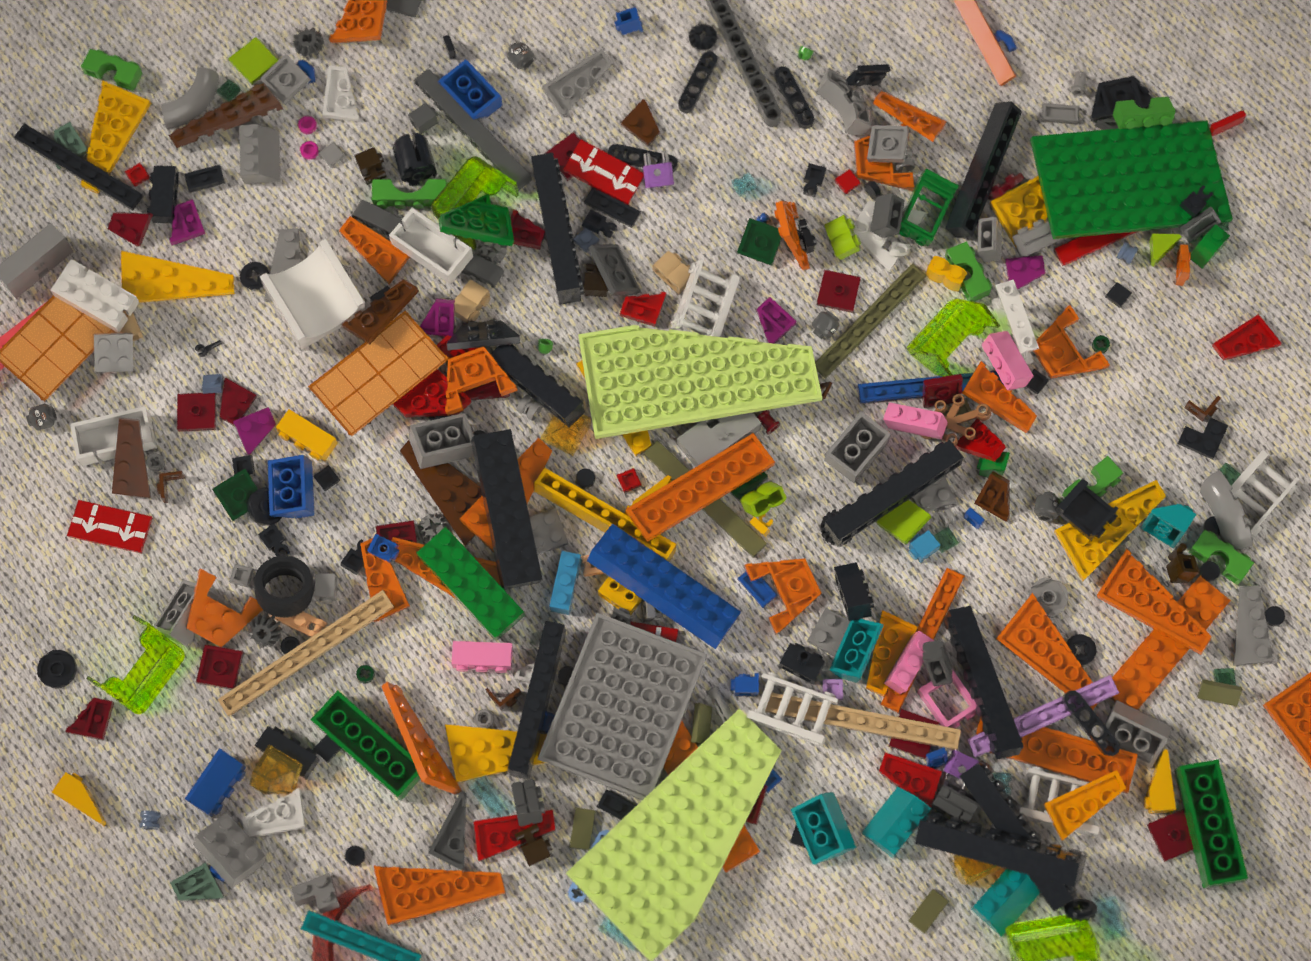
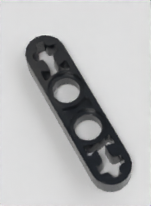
(697, 82)
(795, 97)
(640, 162)
(1090, 723)

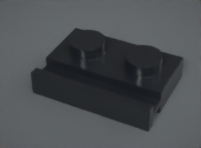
(868, 75)

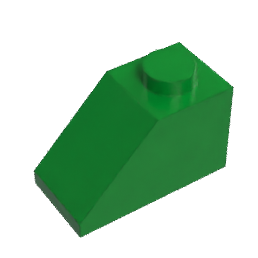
(1209, 246)
(987, 466)

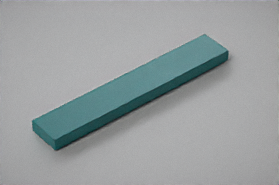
(355, 939)

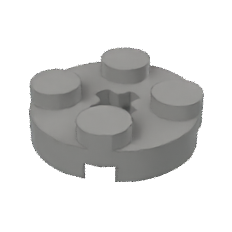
(1053, 588)

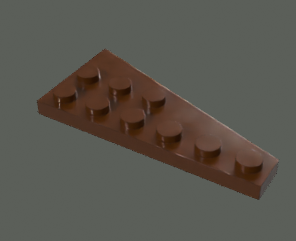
(228, 115)
(449, 490)

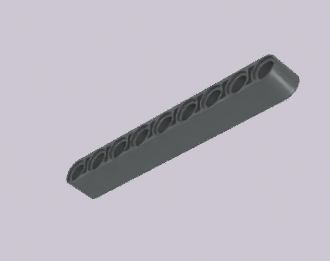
(747, 63)
(473, 129)
(386, 222)

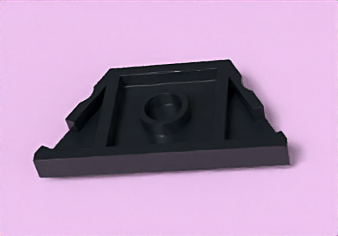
(1118, 90)
(483, 334)

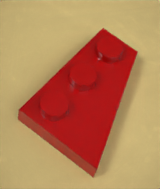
(1246, 339)
(984, 445)
(911, 776)

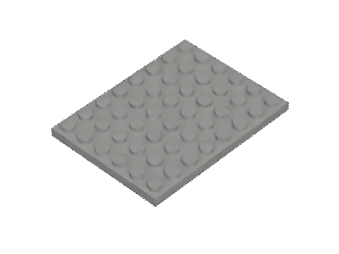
(622, 707)

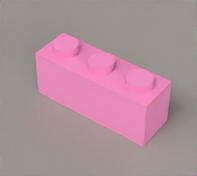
(1007, 360)
(915, 420)
(482, 656)
(907, 663)

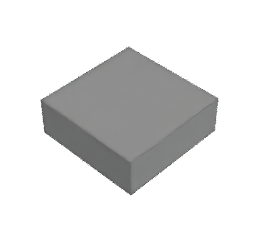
(331, 154)
(241, 575)

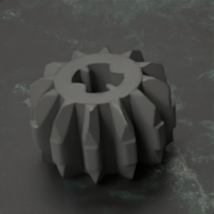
(308, 42)
(265, 630)

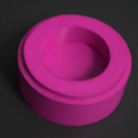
(307, 125)
(309, 150)

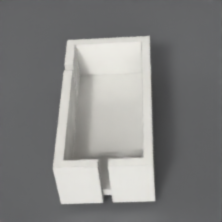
(430, 246)
(94, 296)
(98, 436)

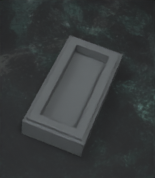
(1200, 224)

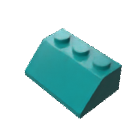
(1169, 523)
(855, 649)
(896, 821)
(831, 830)
(1006, 900)

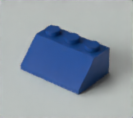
(471, 91)
(291, 487)
(216, 783)

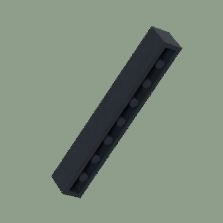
(983, 169)
(893, 492)
(983, 682)
(537, 700)
(1005, 816)

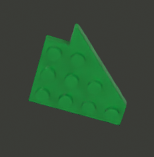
(479, 221)

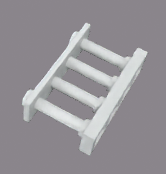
(722, 301)
(1013, 318)
(1248, 477)
(777, 722)
(1037, 773)

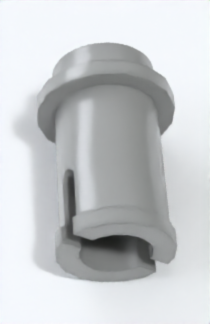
(1079, 84)

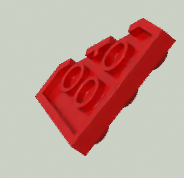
(428, 398)

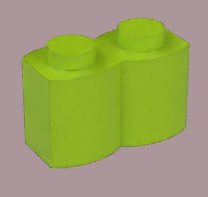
(842, 237)
(760, 501)

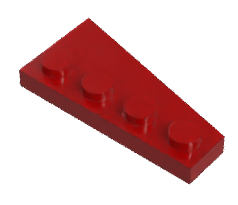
(498, 834)

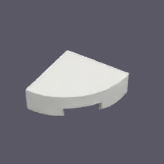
(899, 249)
(524, 673)

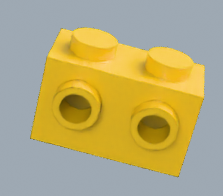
(619, 595)

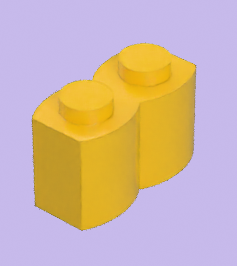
(942, 272)

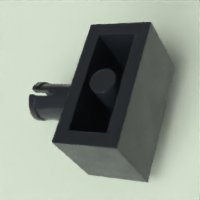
(802, 663)

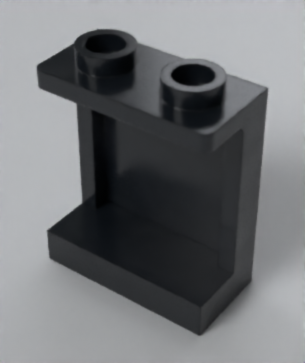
(1086, 511)

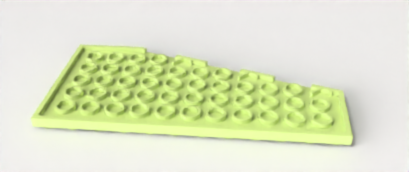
(677, 377)
(671, 847)

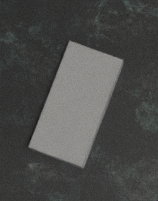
(1060, 113)

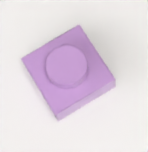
(833, 686)

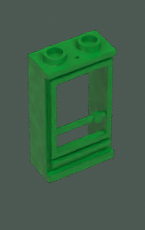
(937, 185)

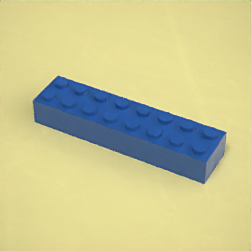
(663, 586)

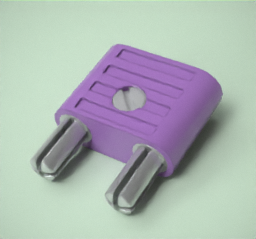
(658, 174)
(957, 765)

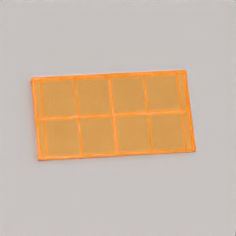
(51, 346)
(378, 373)

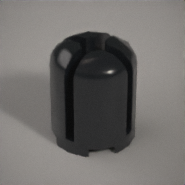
(414, 158)

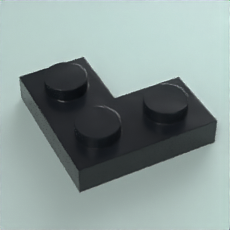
(1204, 443)

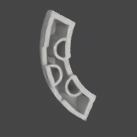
(194, 101)
(846, 101)
(1226, 511)

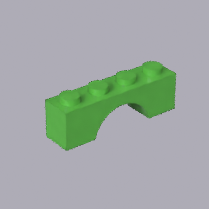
(386, 194)

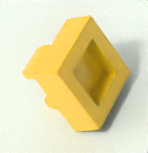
(760, 525)

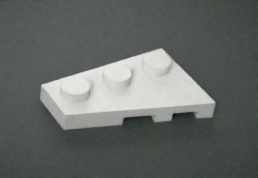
(338, 96)
(280, 816)

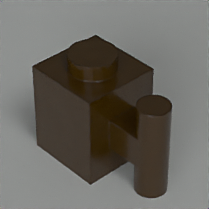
(369, 163)
(594, 282)
(1182, 567)
(535, 849)

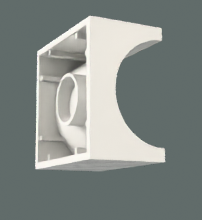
(314, 296)

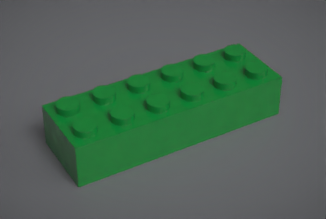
(470, 584)
(367, 744)
(1211, 824)

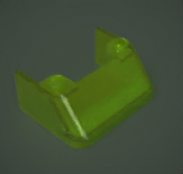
(467, 184)
(947, 331)
(149, 672)
(1052, 939)

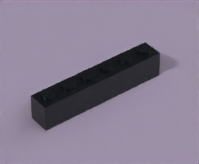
(539, 385)

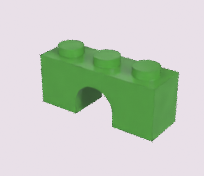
(98, 63)
(1129, 115)
(978, 285)
(1106, 474)
(1236, 563)

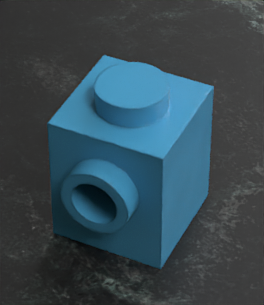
(923, 546)

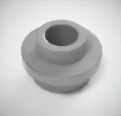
(484, 712)

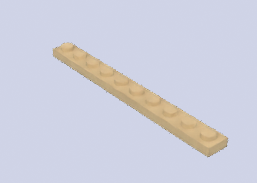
(305, 653)
(872, 723)

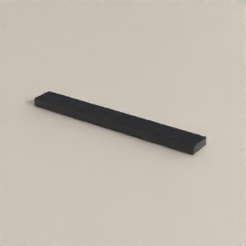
(78, 167)

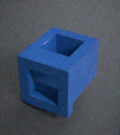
(628, 21)
(375, 549)
(745, 685)

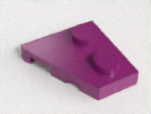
(186, 223)
(1024, 269)
(440, 318)
(774, 320)
(254, 428)

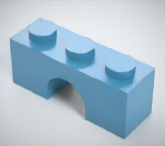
(565, 582)

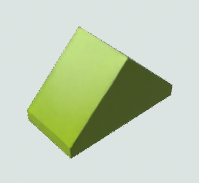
(1161, 245)

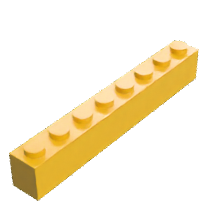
(595, 511)

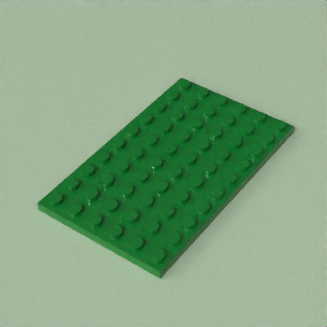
(1127, 178)

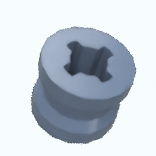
(1127, 253)
(150, 820)

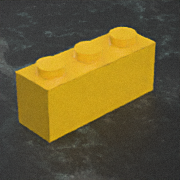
(306, 436)

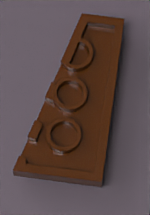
(373, 320)
(130, 469)

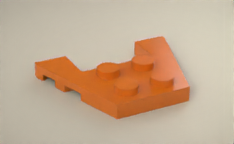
(879, 171)
(786, 215)
(1058, 352)
(471, 371)
(794, 584)
(213, 619)

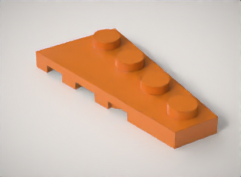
(915, 118)
(374, 248)
(987, 389)
(383, 577)

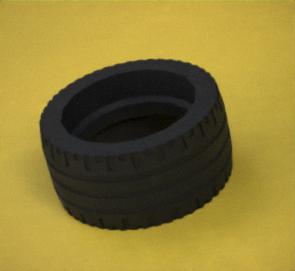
(282, 566)

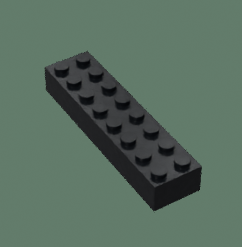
(557, 228)
(506, 509)
(1001, 849)

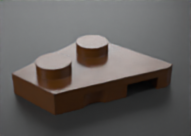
(641, 123)
(995, 496)

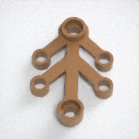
(954, 421)

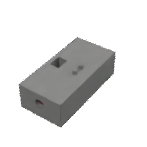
(34, 260)
(716, 435)

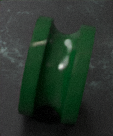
(1100, 338)
(363, 679)

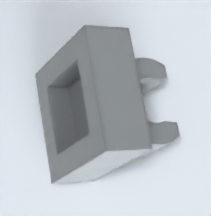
(649, 612)

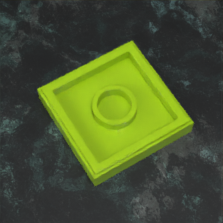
(253, 60)
(904, 521)

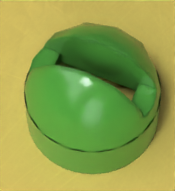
(805, 53)
(545, 345)

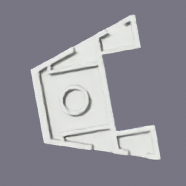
(874, 242)

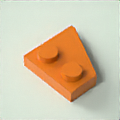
(1183, 265)

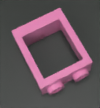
(968, 713)

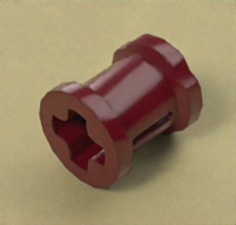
(768, 421)

